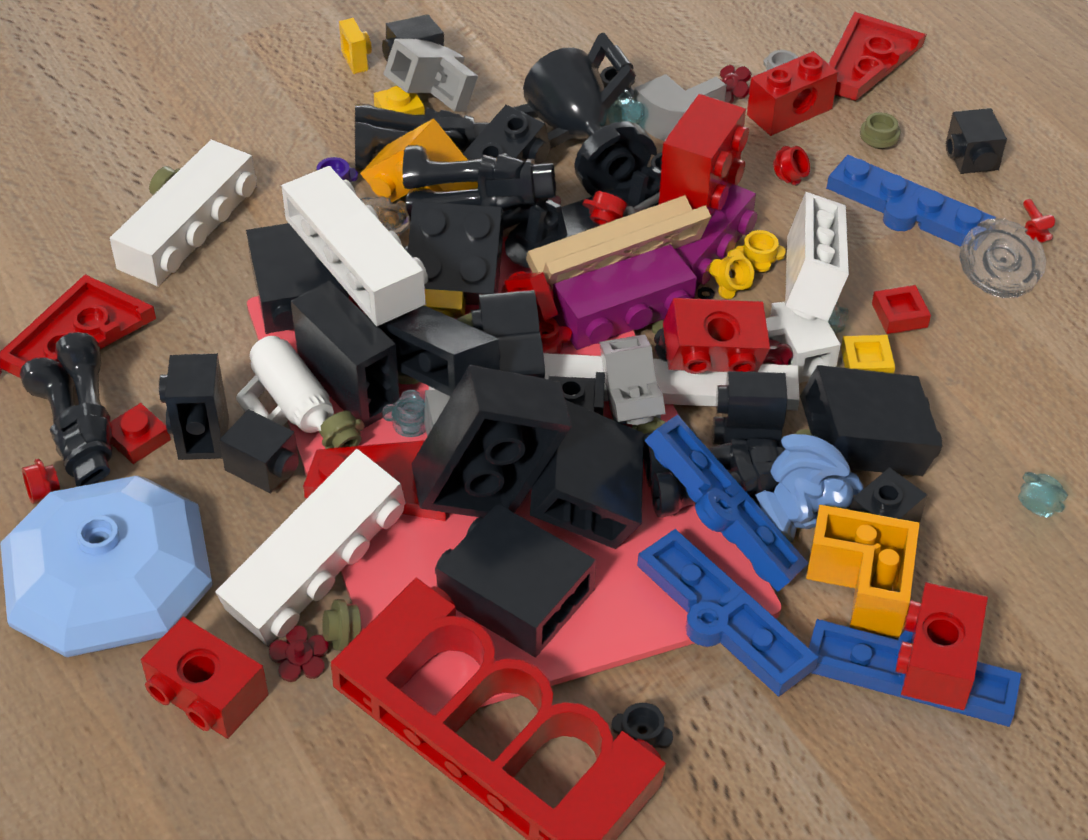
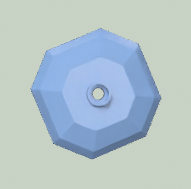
(108, 593)

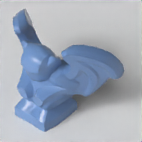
(808, 475)

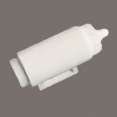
(289, 383)

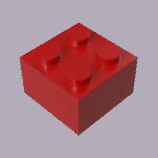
(704, 154)

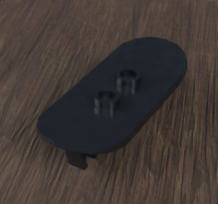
(571, 219)

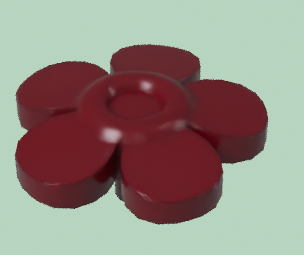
(735, 82)
(299, 654)

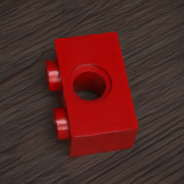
(791, 93)
(696, 323)
(192, 654)
(947, 670)

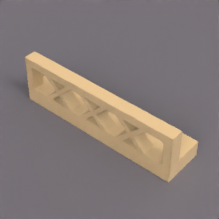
(620, 239)

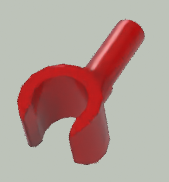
(1039, 224)

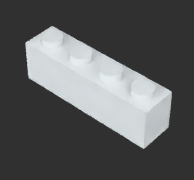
(183, 213)
(355, 245)
(816, 257)
(312, 548)

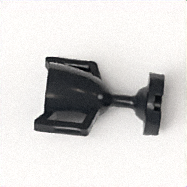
(571, 99)

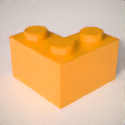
(386, 169)
(869, 555)

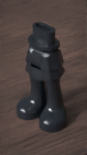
(380, 126)
(500, 180)
(79, 430)
(745, 460)

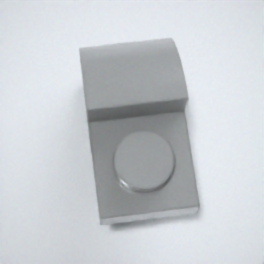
(432, 69)
(667, 102)
(631, 380)

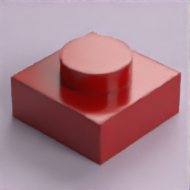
(543, 292)
(901, 309)
(138, 433)

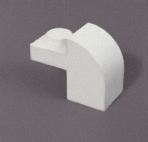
(810, 339)

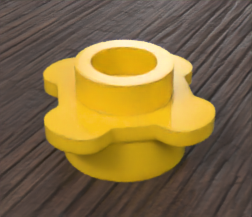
(762, 249)
(741, 271)

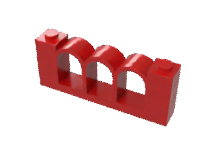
(425, 623)

